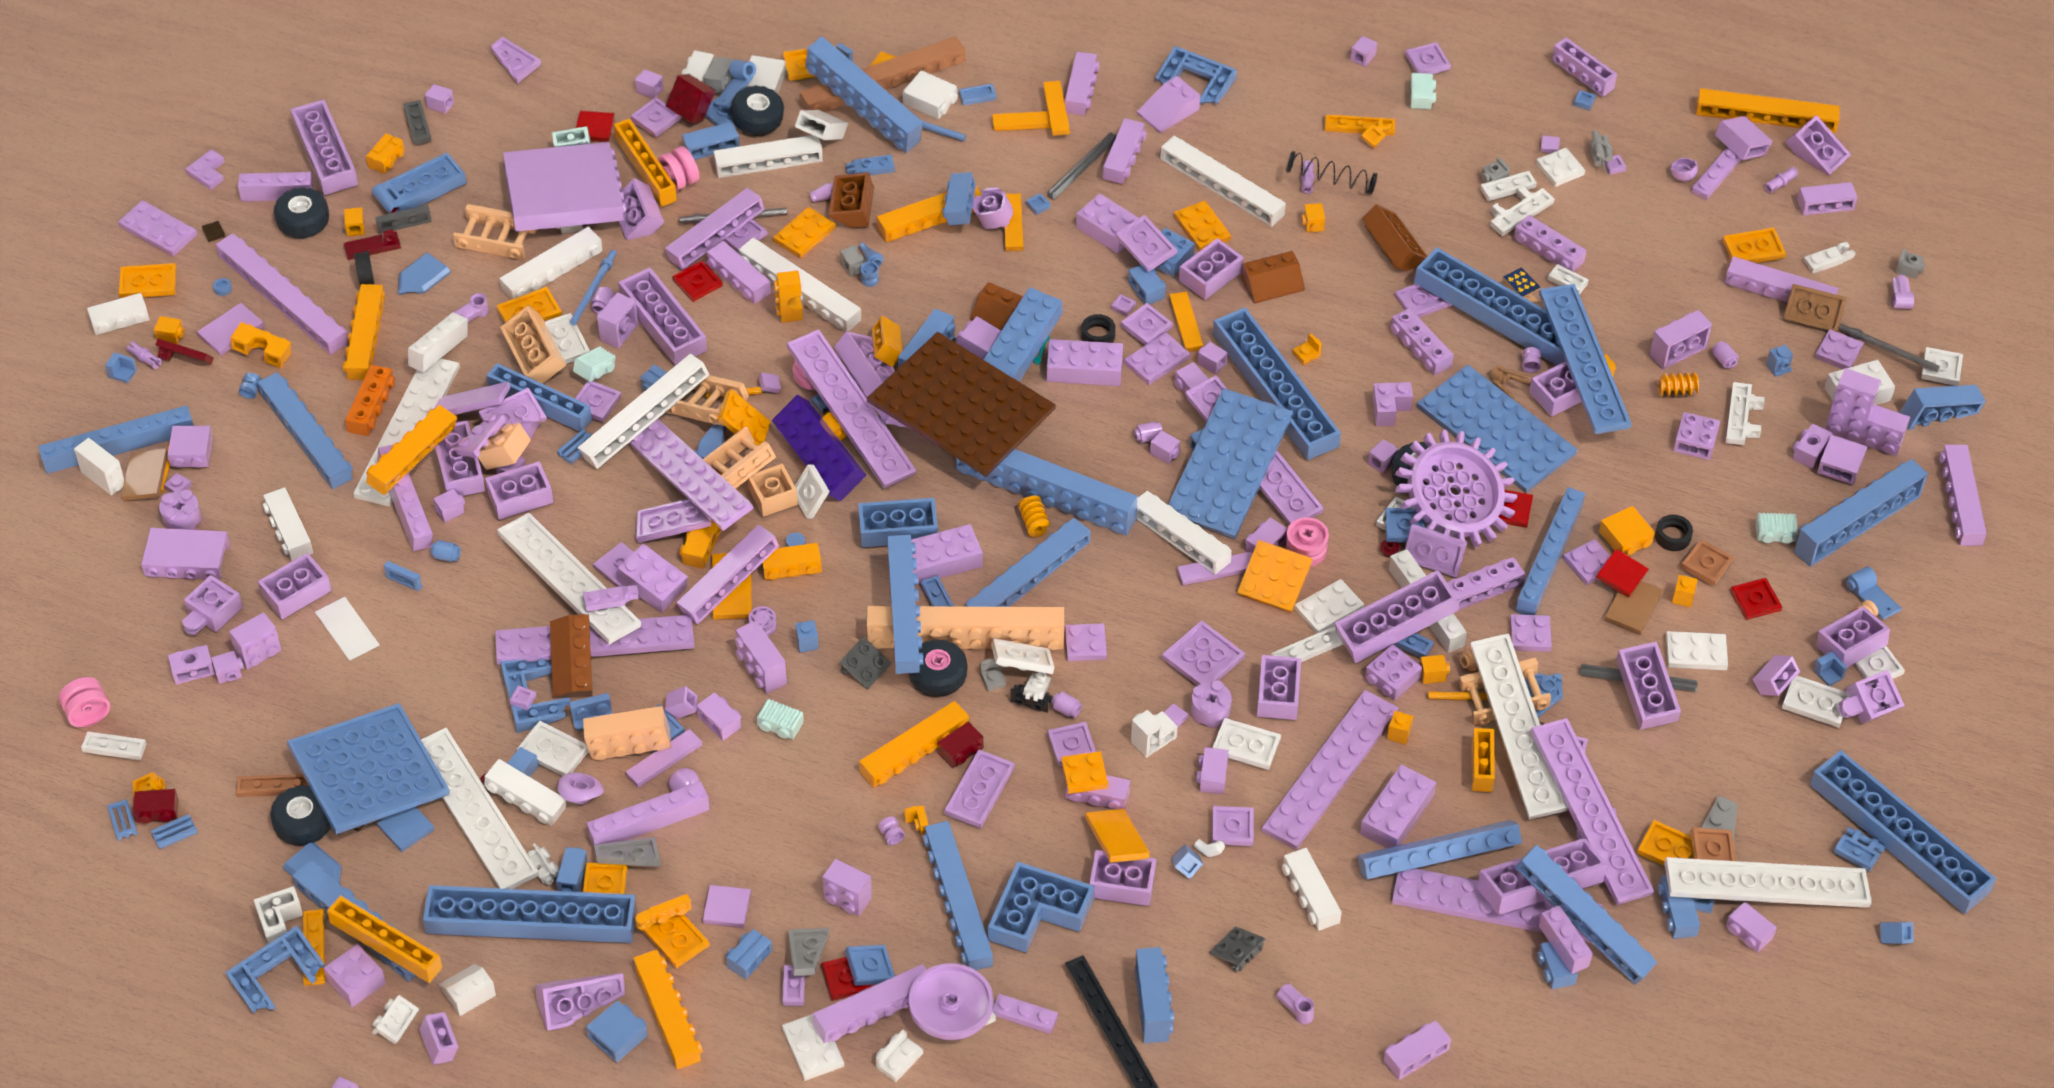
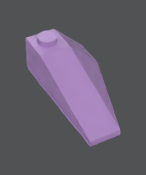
(571, 999)

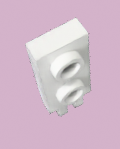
(1037, 686)

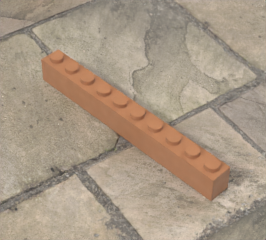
(893, 72)

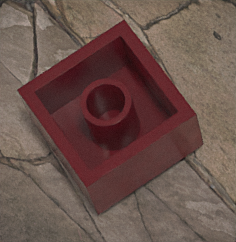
(690, 98)

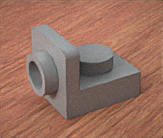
(992, 674)

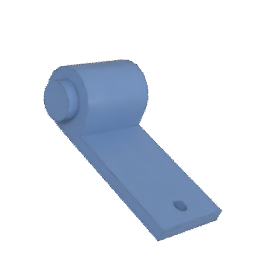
(742, 74)
(1864, 585)

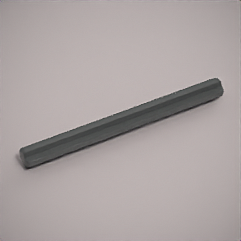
(1081, 166)
(1614, 674)

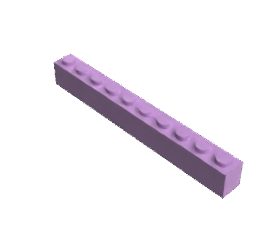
(282, 294)

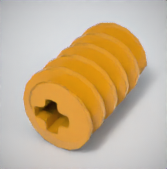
(1678, 383)
(1034, 516)

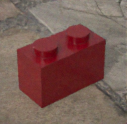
(960, 745)
(155, 805)

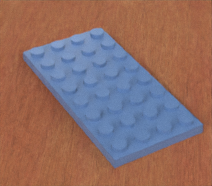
(1484, 411)
(1230, 462)

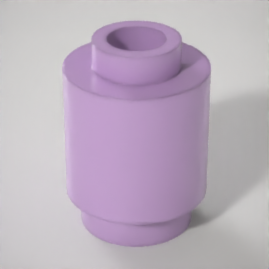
(601, 299)
(1725, 355)
(1147, 431)
(1066, 704)

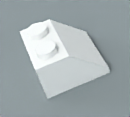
(468, 989)

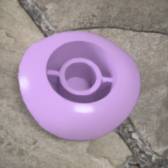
(579, 787)

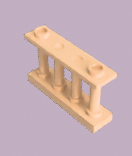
(490, 218)
(716, 387)
(746, 466)
(1473, 682)

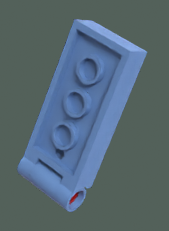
(420, 184)

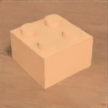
(504, 446)
(772, 490)

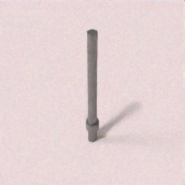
(697, 217)
(1858, 334)

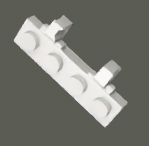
(1531, 204)
(1738, 423)

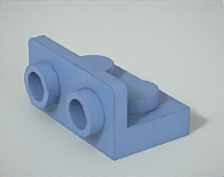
(588, 708)

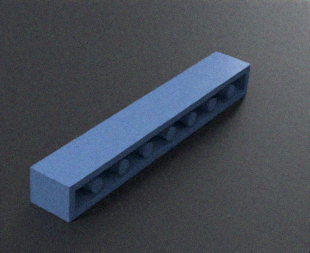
(305, 430)
(116, 438)
(1550, 552)
(1034, 567)
(903, 604)
(1439, 849)
(325, 890)
(958, 896)
(1586, 914)

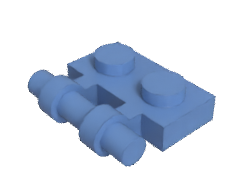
(1858, 853)

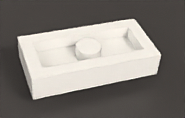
(1563, 276)

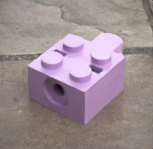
(211, 606)
(1871, 698)

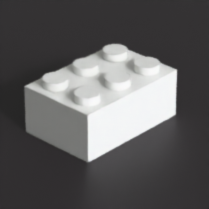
(1872, 369)

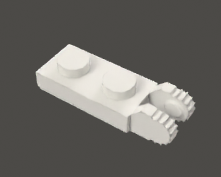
(1829, 258)

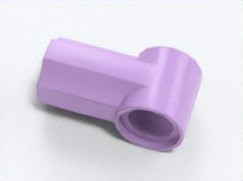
(1901, 293)
(475, 308)
(1296, 1003)

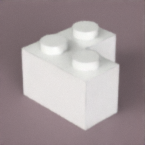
(1152, 732)
(277, 909)

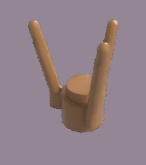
(1502, 374)

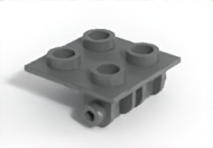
(864, 663)
(1238, 948)

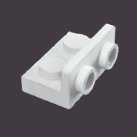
(395, 1019)
(898, 1056)

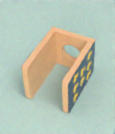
(1521, 283)

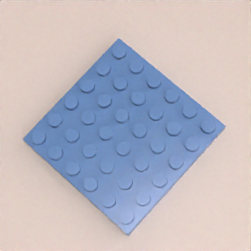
(368, 768)

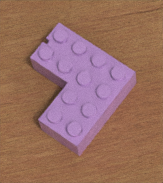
(1859, 420)

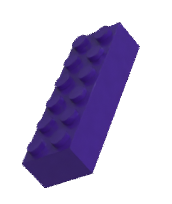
(819, 447)

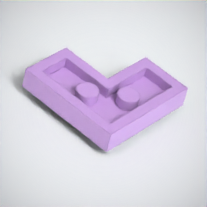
(204, 169)

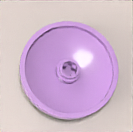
(951, 1001)

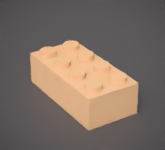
(533, 345)
(627, 733)

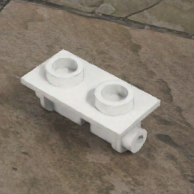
(540, 858)

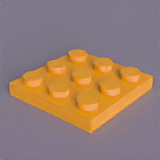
(1275, 576)

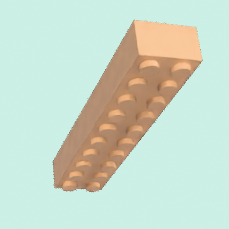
(975, 626)

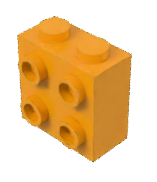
(1627, 531)

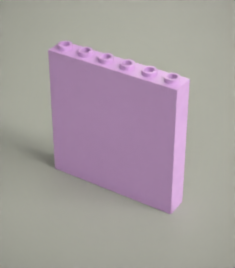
(564, 186)

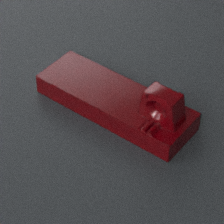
(374, 245)
(167, 349)

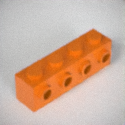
(370, 400)

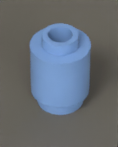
(445, 551)

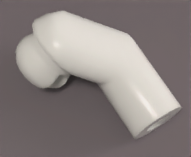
(1211, 849)

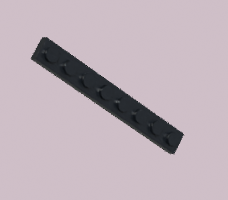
(1109, 1023)

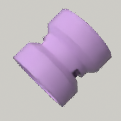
(1531, 360)
(892, 831)

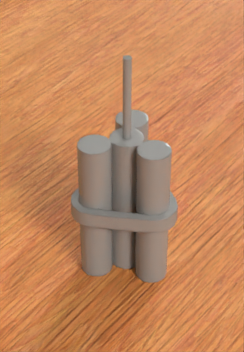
(1600, 149)

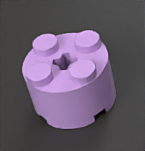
(993, 208)
(180, 510)
(1211, 703)

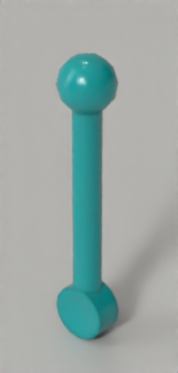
(1037, 360)

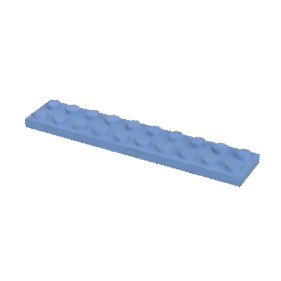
(1585, 359)

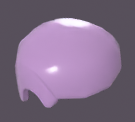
(1684, 169)
(682, 778)

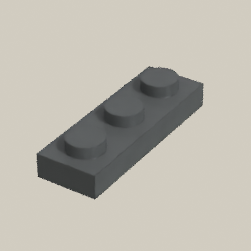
(417, 122)
(403, 219)

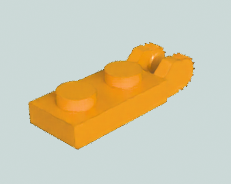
(662, 912)

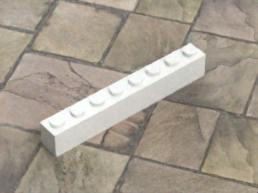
(1223, 181)
(815, 294)
(643, 411)

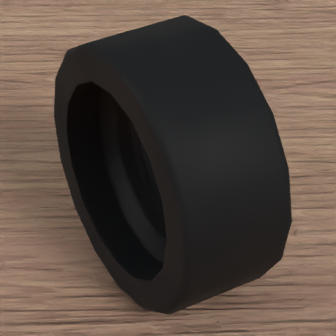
(364, 268)
(1098, 320)
(1676, 521)

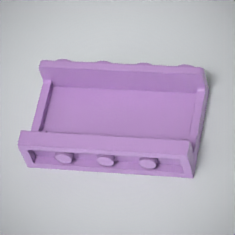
(184, 553)

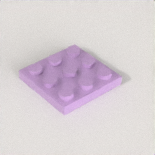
(1203, 655)

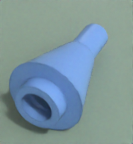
(871, 255)

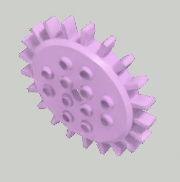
(1486, 488)

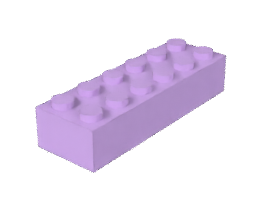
(324, 147)
(663, 316)
(868, 371)
(1396, 616)
(1510, 890)

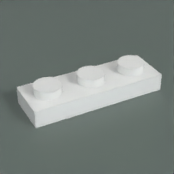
(1508, 186)
(113, 745)

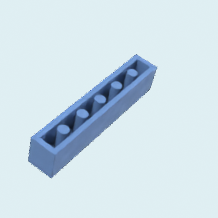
(552, 402)

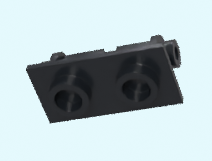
(1018, 698)

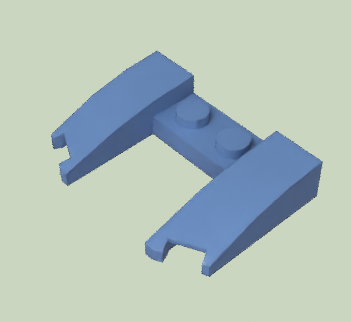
(1221, 76)
(515, 674)
(244, 974)

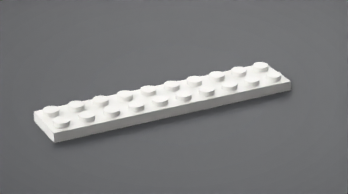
(417, 401)
(565, 575)
(1515, 719)
(479, 815)
(1767, 882)

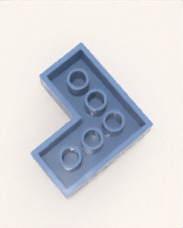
(1038, 896)

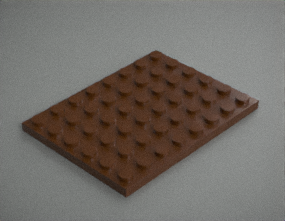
(961, 403)

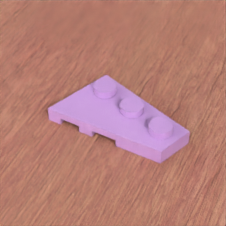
(515, 59)
(517, 408)
(479, 435)

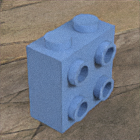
(1185, 251)
(617, 1031)

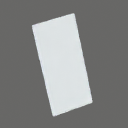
(347, 628)

